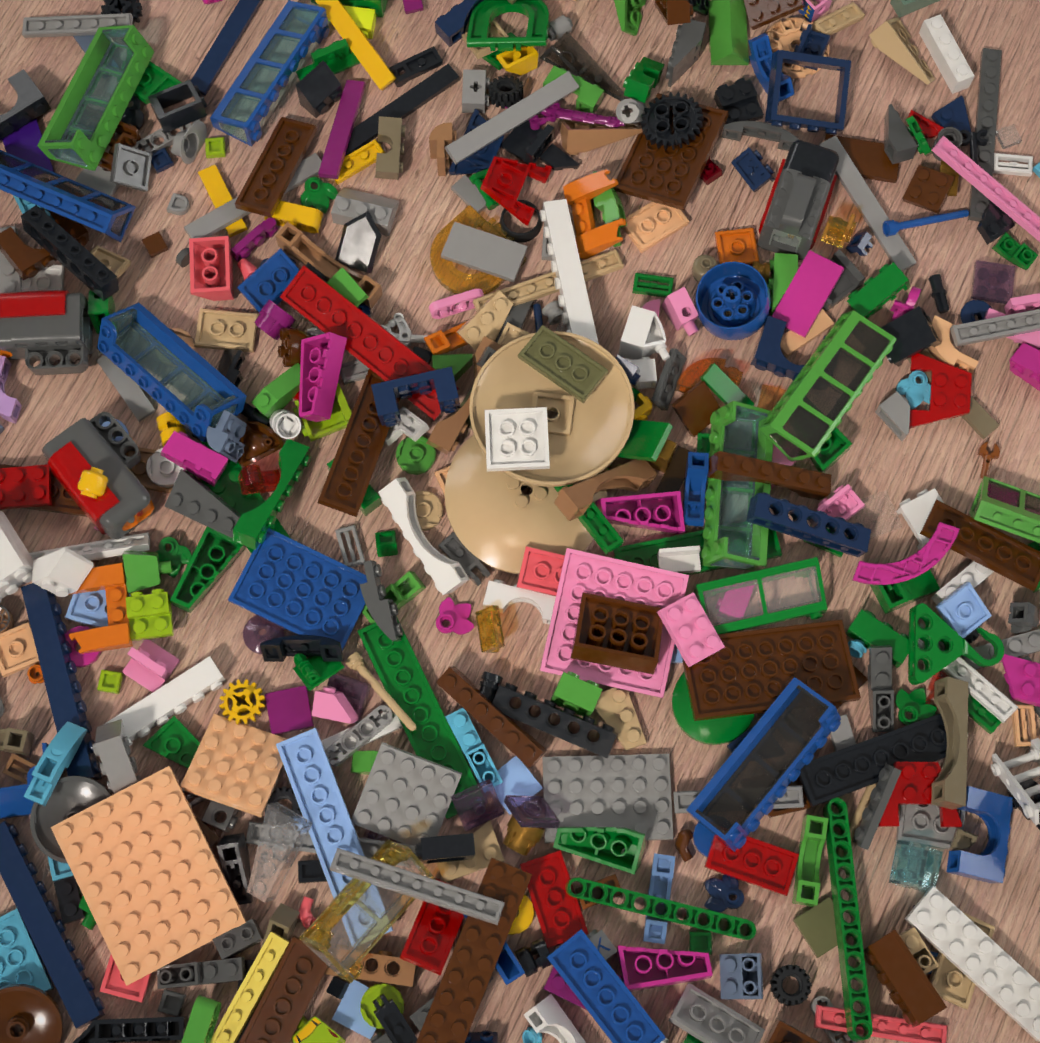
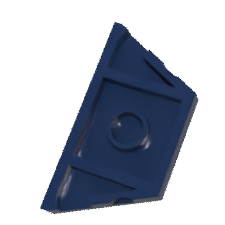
(481, 159)

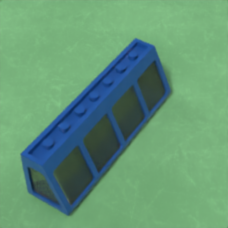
(64, 196)

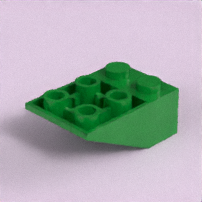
(901, 594)

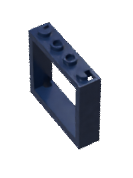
(795, 123)

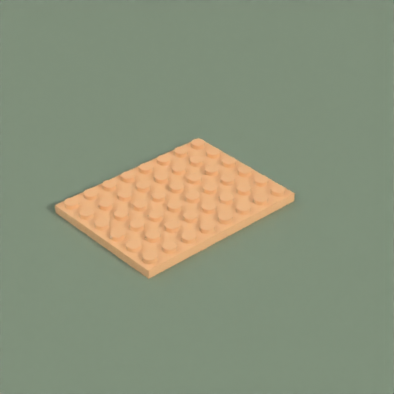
(148, 875)

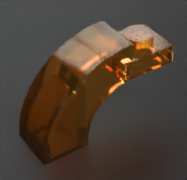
(692, 374)

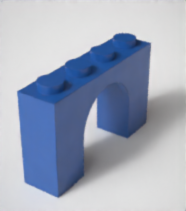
(990, 863)

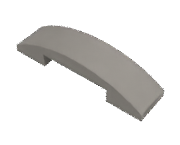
(127, 389)

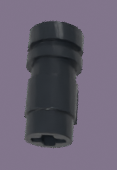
(490, 685)

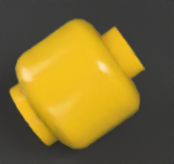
(92, 482)

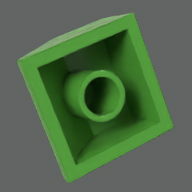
(576, 694)

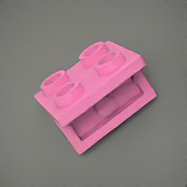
(150, 665)

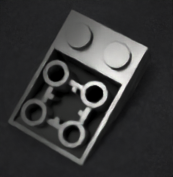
(685, 49)

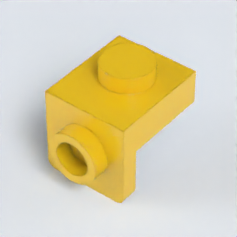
(645, 407)

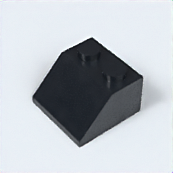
(319, 90)

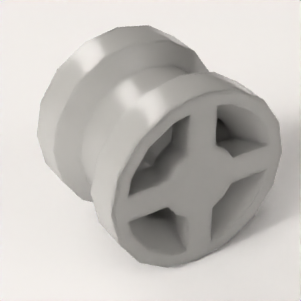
(553, 312)

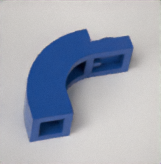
(761, 63)
(694, 488)

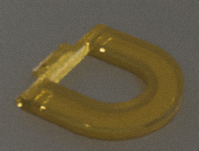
(446, 272)

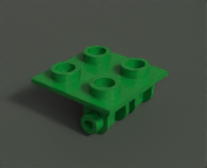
(313, 669)

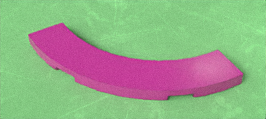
(912, 566)

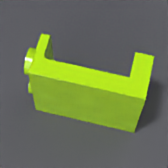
(338, 421)

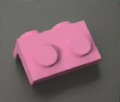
(842, 504)

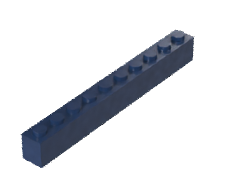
(60, 675)
(47, 930)

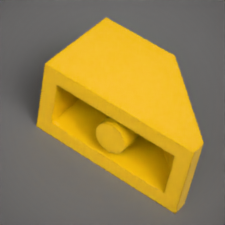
(519, 61)

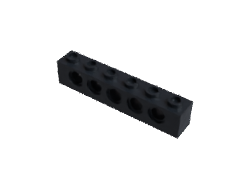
(70, 253)
(601, 747)

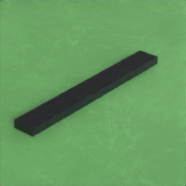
(403, 106)

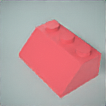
(211, 268)

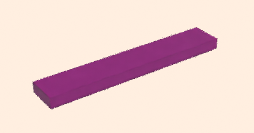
(342, 129)

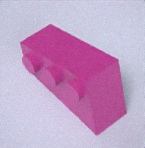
(1026, 364)
(194, 457)

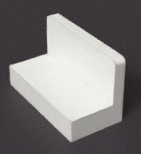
(680, 559)

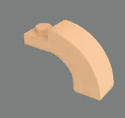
(945, 351)

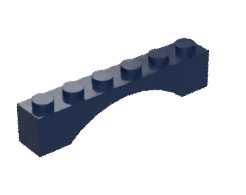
(454, 23)

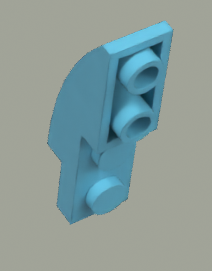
(472, 747)
(53, 762)

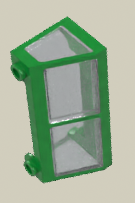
(764, 596)

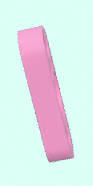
(446, 306)

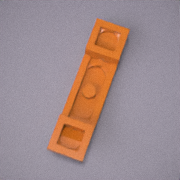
(445, 341)

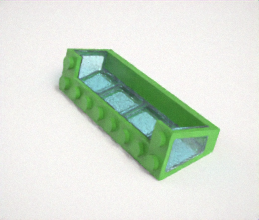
(97, 97)
(727, 535)

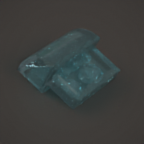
(915, 866)

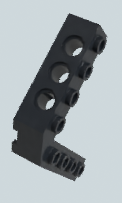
(134, 1030)

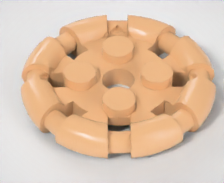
(786, 39)

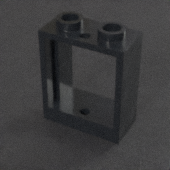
(183, 114)
(445, 848)

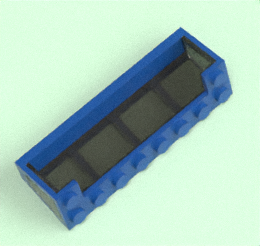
(765, 764)

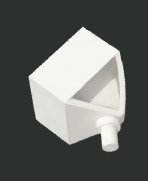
(643, 335)

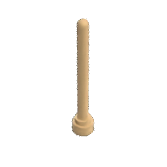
(356, 663)

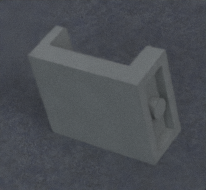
(848, 282)

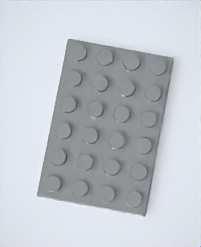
(610, 793)

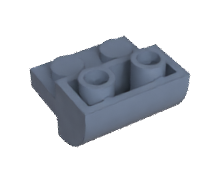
(226, 436)
(741, 976)

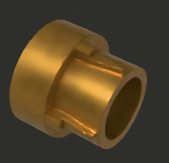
(521, 838)

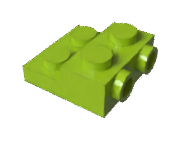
(149, 615)

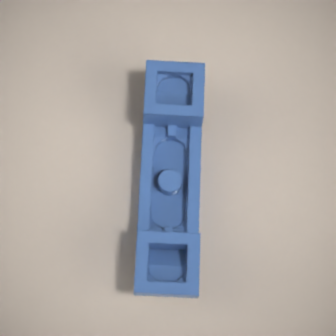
(659, 886)

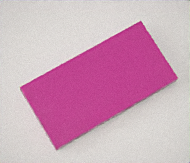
(808, 293)

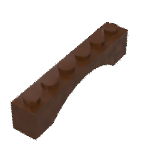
(741, 468)
(499, 725)

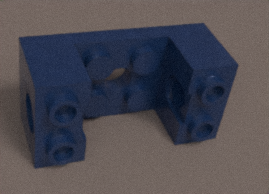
(387, 392)

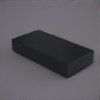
(310, 872)

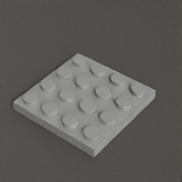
(405, 796)

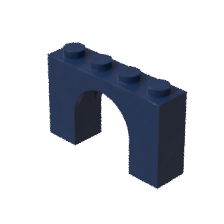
(768, 351)

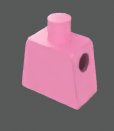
(681, 311)

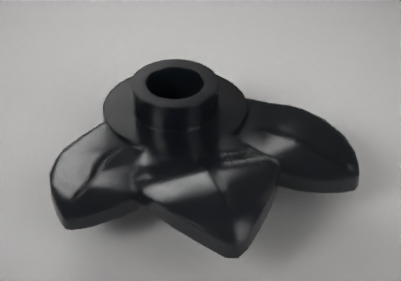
(133, 114)

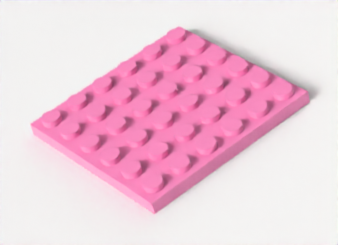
(618, 580)

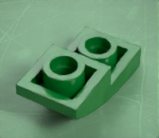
(1015, 253)

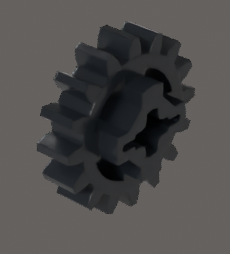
(128, 6)

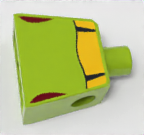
(316, 1032)

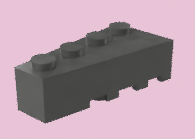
(201, 504)

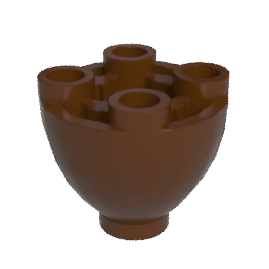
(291, 346)

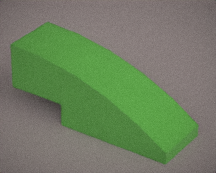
(400, 592)

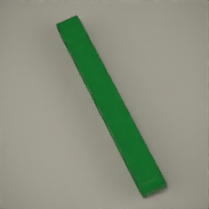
(671, 908)

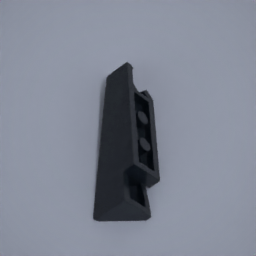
(229, 367)

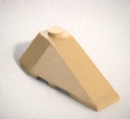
(894, 41)

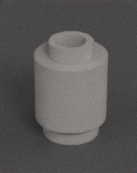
(559, 27)

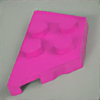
(1023, 679)

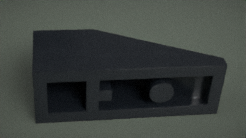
(236, 865)

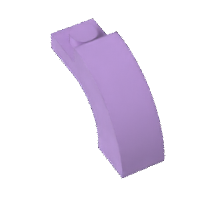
(9, 406)

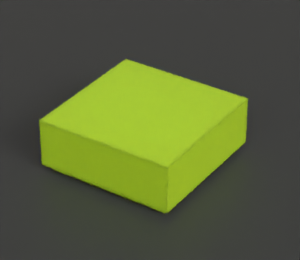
(215, 147)
(110, 681)

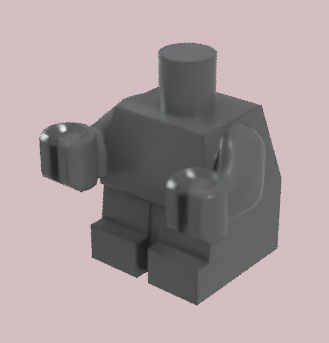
(1022, 617)

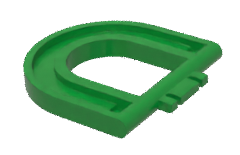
(489, 9)

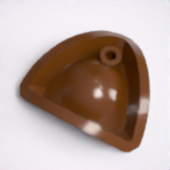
(258, 442)

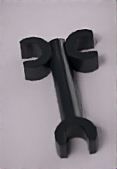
(974, 140)

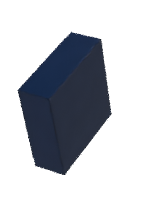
(161, 160)

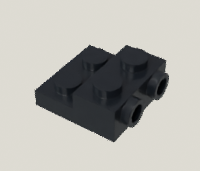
(739, 101)

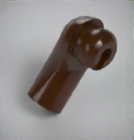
(682, 844)

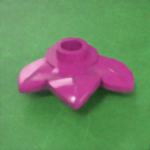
(456, 615)

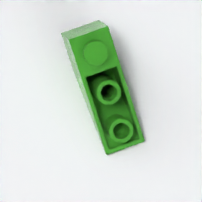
(783, 271)

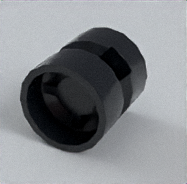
(526, 959)

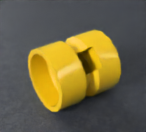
(167, 425)

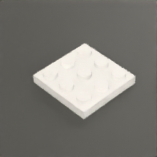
(517, 439)

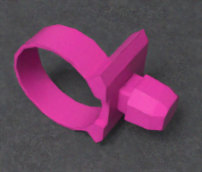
(902, 308)

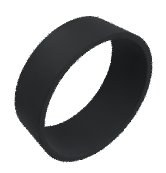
(523, 237)

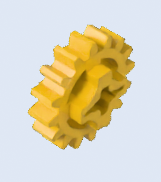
(247, 695)

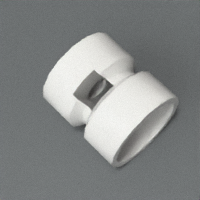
(285, 424)

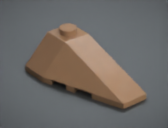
(584, 137)

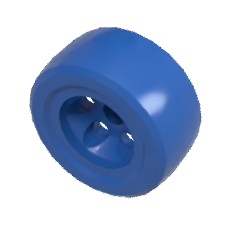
(733, 280)

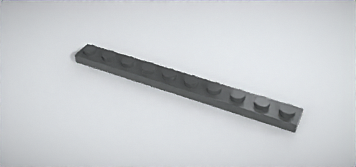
(986, 119)

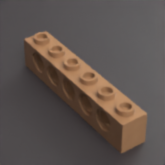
(404, 977)

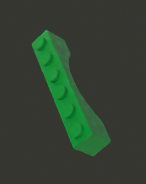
(253, 525)

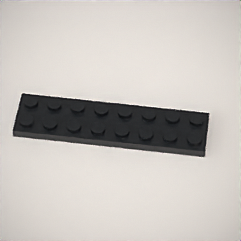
(861, 763)

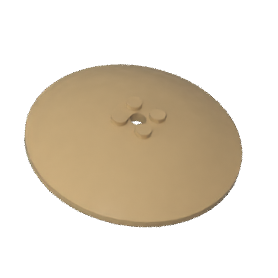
(582, 435)
(501, 521)

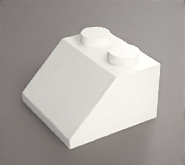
(61, 571)

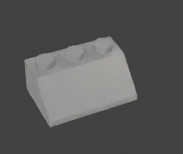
(353, 203)

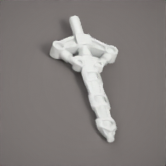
(404, 335)

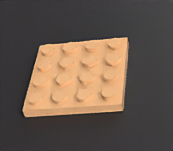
(235, 766)

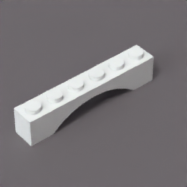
(400, 501)

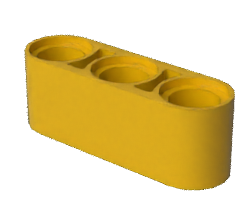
(301, 217)

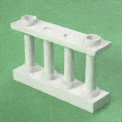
(1012, 782)

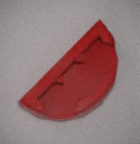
(927, 126)

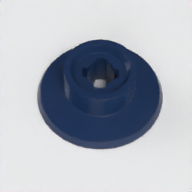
(972, 309)

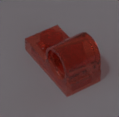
(254, 480)

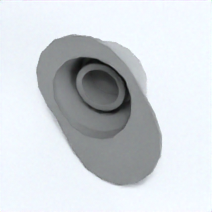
(189, 142)

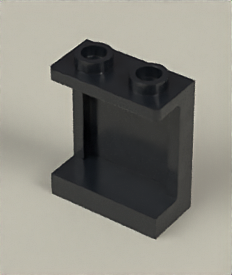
(913, 335)

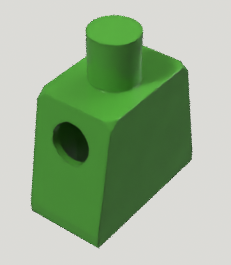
(144, 569)

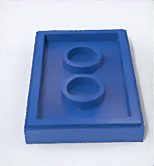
(269, 280)

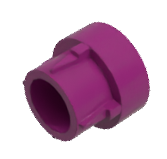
(272, 319)

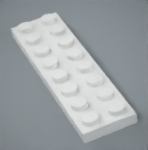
(978, 958)

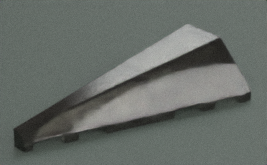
(574, 58)

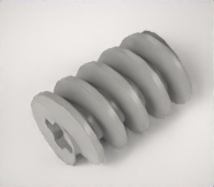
(623, 111)

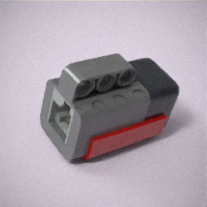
(798, 199)

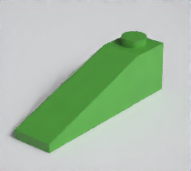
(629, 15)

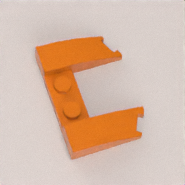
(579, 195)
(117, 633)

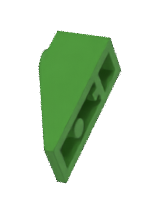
(278, 392)

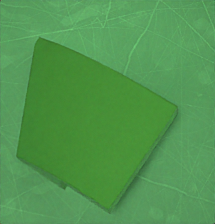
(348, 287)

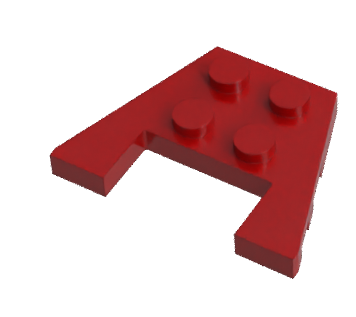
(506, 180)
(948, 391)
(915, 788)

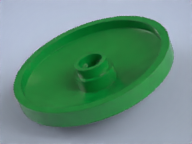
(709, 731)

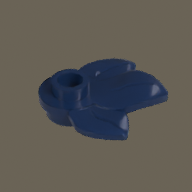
(721, 891)

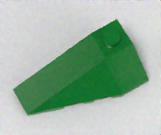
(606, 845)

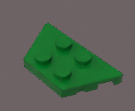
(154, 81)

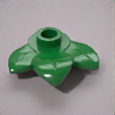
(318, 197)
(178, 554)
(915, 704)

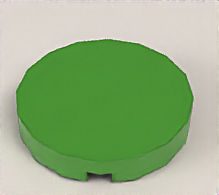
(415, 456)

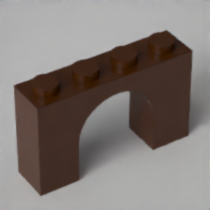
(30, 261)

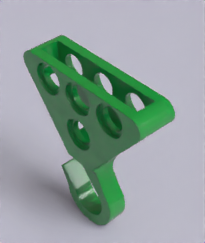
(955, 646)

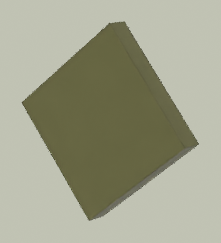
(819, 927)

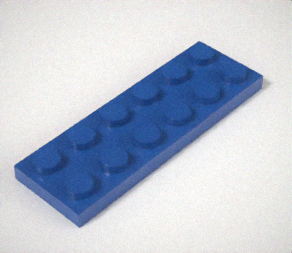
(603, 992)

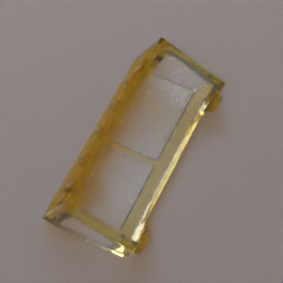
(361, 916)

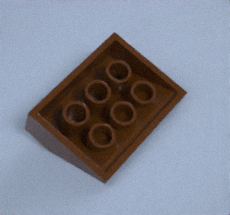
(617, 633)

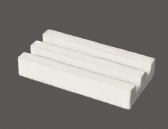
(1013, 168)

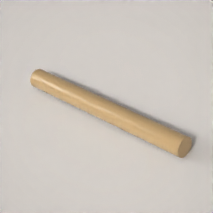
(858, 814)

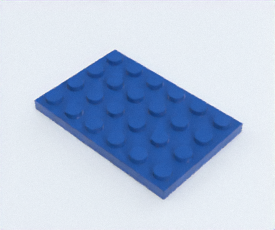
(300, 589)

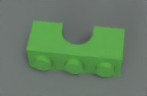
(588, 94)

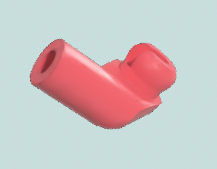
(305, 916)

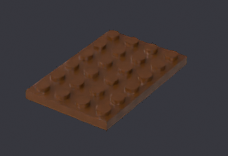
(670, 174)

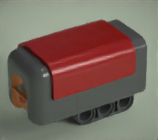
(46, 329)
(91, 445)

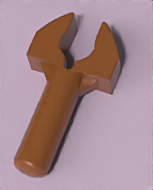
(987, 458)

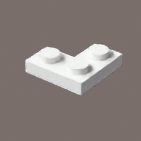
(410, 426)

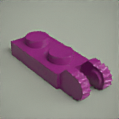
(254, 239)

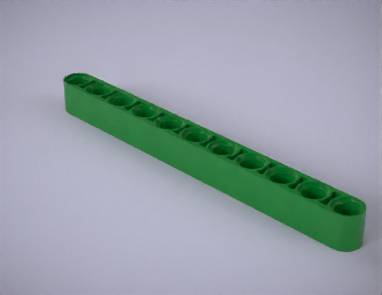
(842, 927)

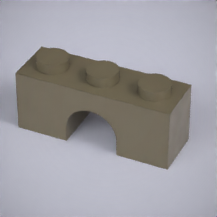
(389, 164)
(16, 741)

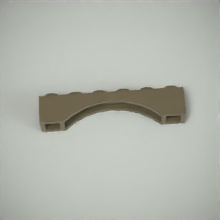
(952, 701)

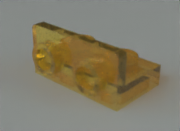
(838, 231)
(490, 629)

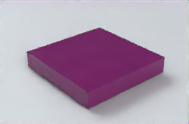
(289, 710)

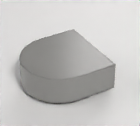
(178, 205)

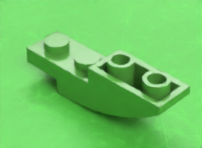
(611, 208)

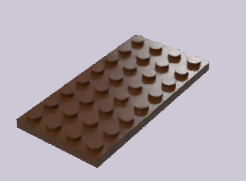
(762, 662)

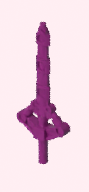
(554, 111)

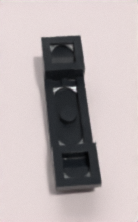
(310, 645)

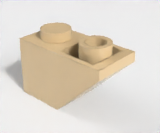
(919, 950)

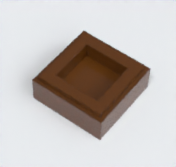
(155, 244)

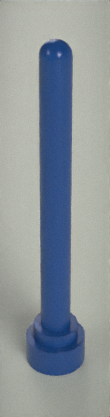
(892, 227)

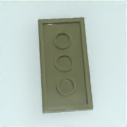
(563, 364)

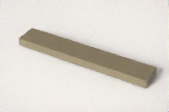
(978, 417)

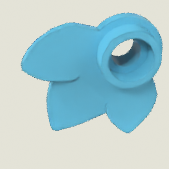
(915, 392)

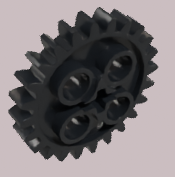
(690, 119)

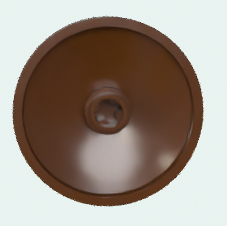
(28, 1015)

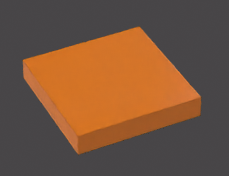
(737, 246)

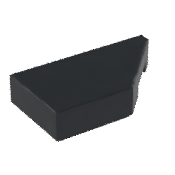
(558, 159)

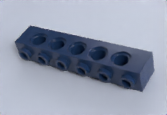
(760, 515)

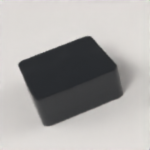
(337, 987)

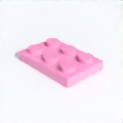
(690, 629)

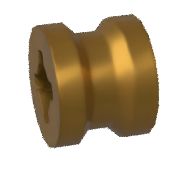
(763, 269)

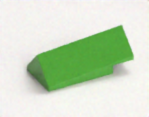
(728, 32)

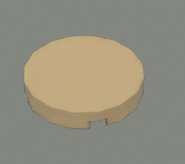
(428, 509)

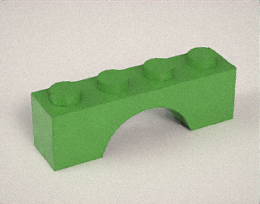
(808, 864)

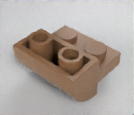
(439, 138)

